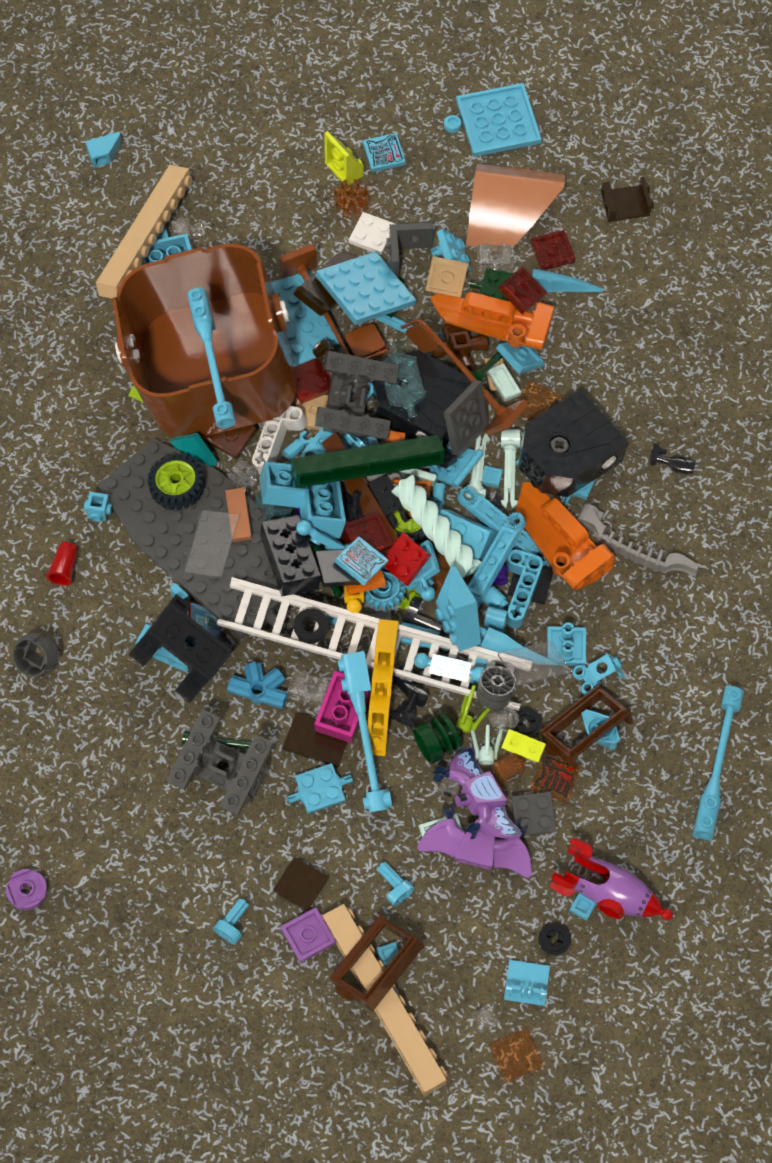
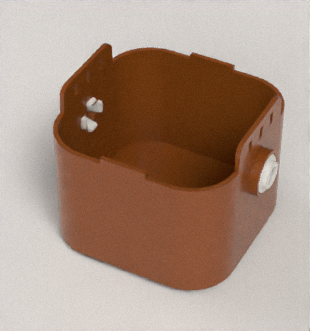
(170, 359)

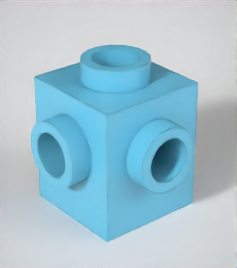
(98, 506)

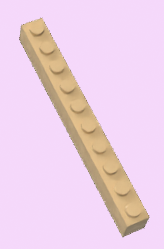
(144, 229)
(391, 1010)

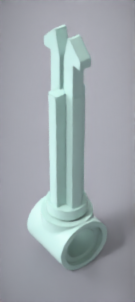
(510, 443)
(477, 471)

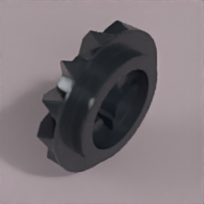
(531, 716)
(550, 931)

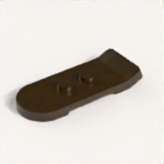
(314, 293)

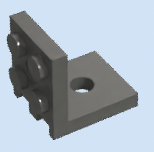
(407, 237)

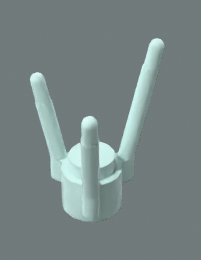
(486, 755)

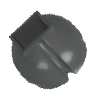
(30, 662)

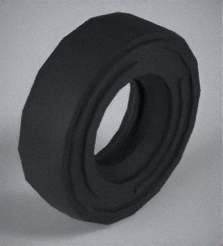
(311, 614)

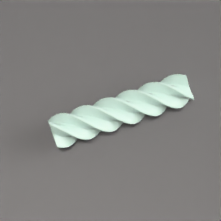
(436, 526)

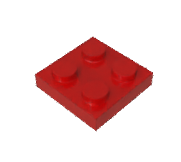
(406, 559)

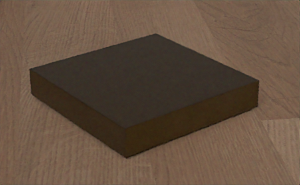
(300, 884)

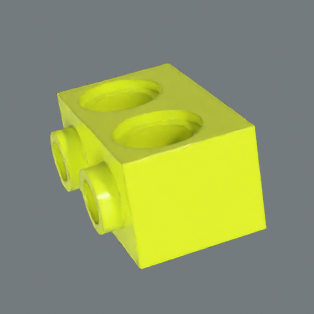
(523, 746)

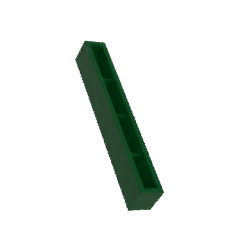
(367, 461)

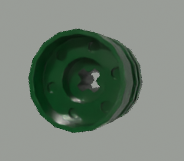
(441, 736)

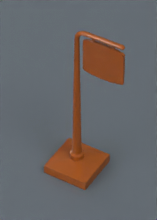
(361, 340)
(428, 341)

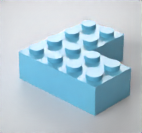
(317, 503)

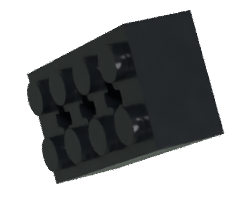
(290, 556)

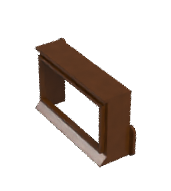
(555, 747)
(388, 976)

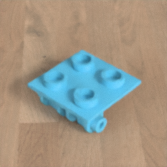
(527, 983)

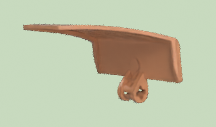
(508, 203)

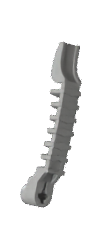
(591, 519)

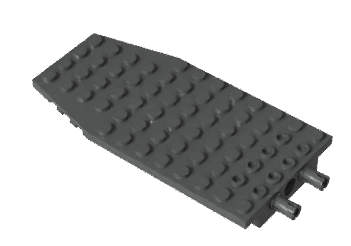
(169, 535)

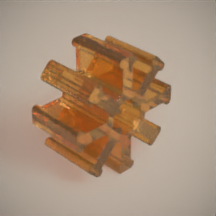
(351, 198)

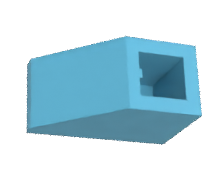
(103, 149)

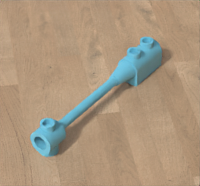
(204, 324)
(356, 684)
(710, 799)

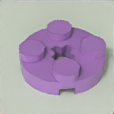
(22, 900)

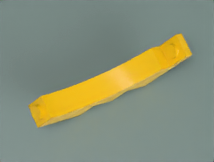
(382, 685)

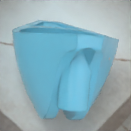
(592, 721)

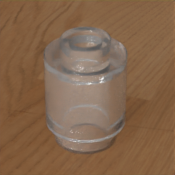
(503, 719)

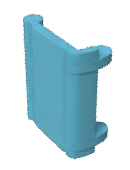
(458, 471)

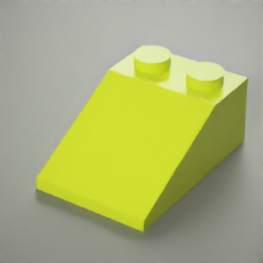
(342, 160)

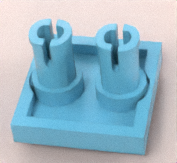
(450, 247)
(569, 642)

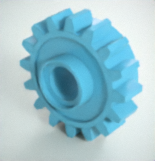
(383, 599)

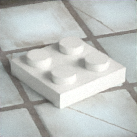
(371, 233)

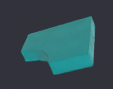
(194, 447)

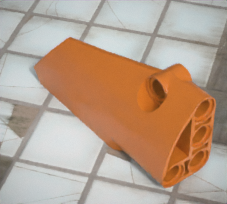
(496, 318)
(563, 539)

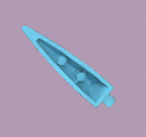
(562, 283)
(497, 641)

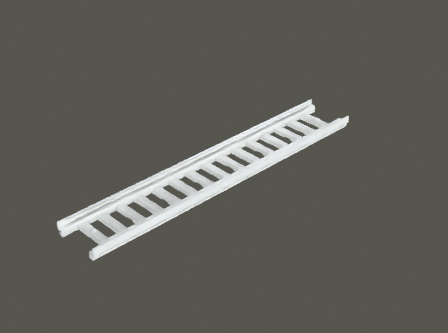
(361, 620)

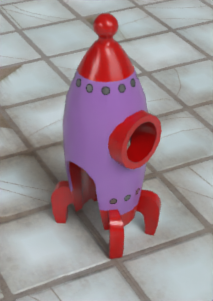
(620, 893)

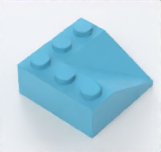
(458, 611)

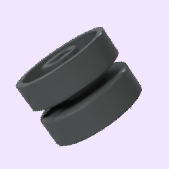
(495, 688)

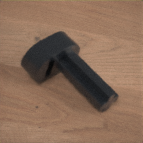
(413, 617)

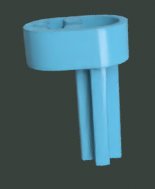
(401, 890)
(225, 927)

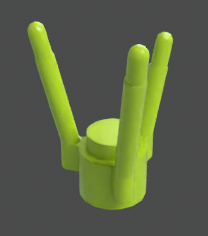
(465, 722)

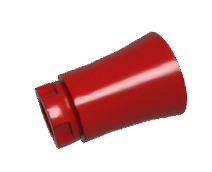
(63, 565)

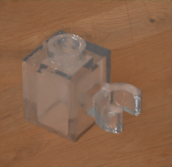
(183, 226)

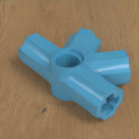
(256, 681)

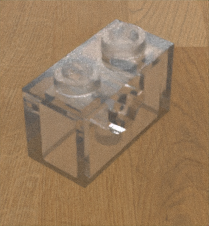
(495, 258)
(302, 682)

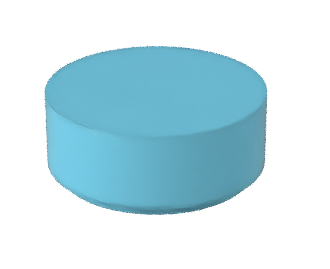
(452, 123)

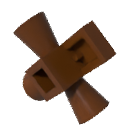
(461, 345)

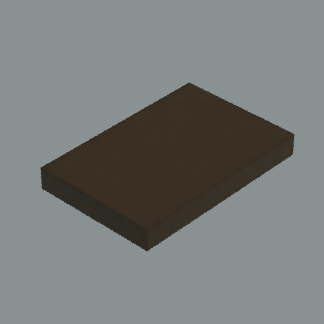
(305, 741)

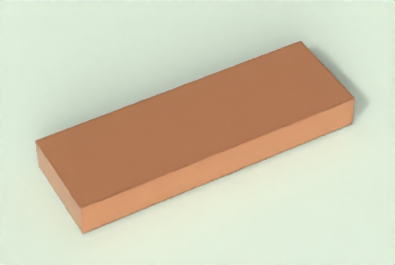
(237, 505)

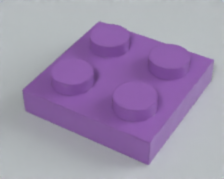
(308, 935)

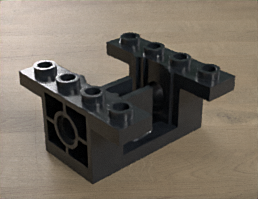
(171, 631)

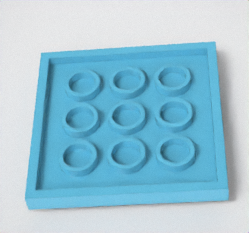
(498, 119)
(365, 288)

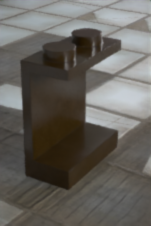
(627, 201)

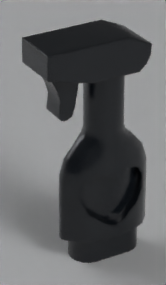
(676, 463)

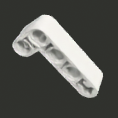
(279, 426)

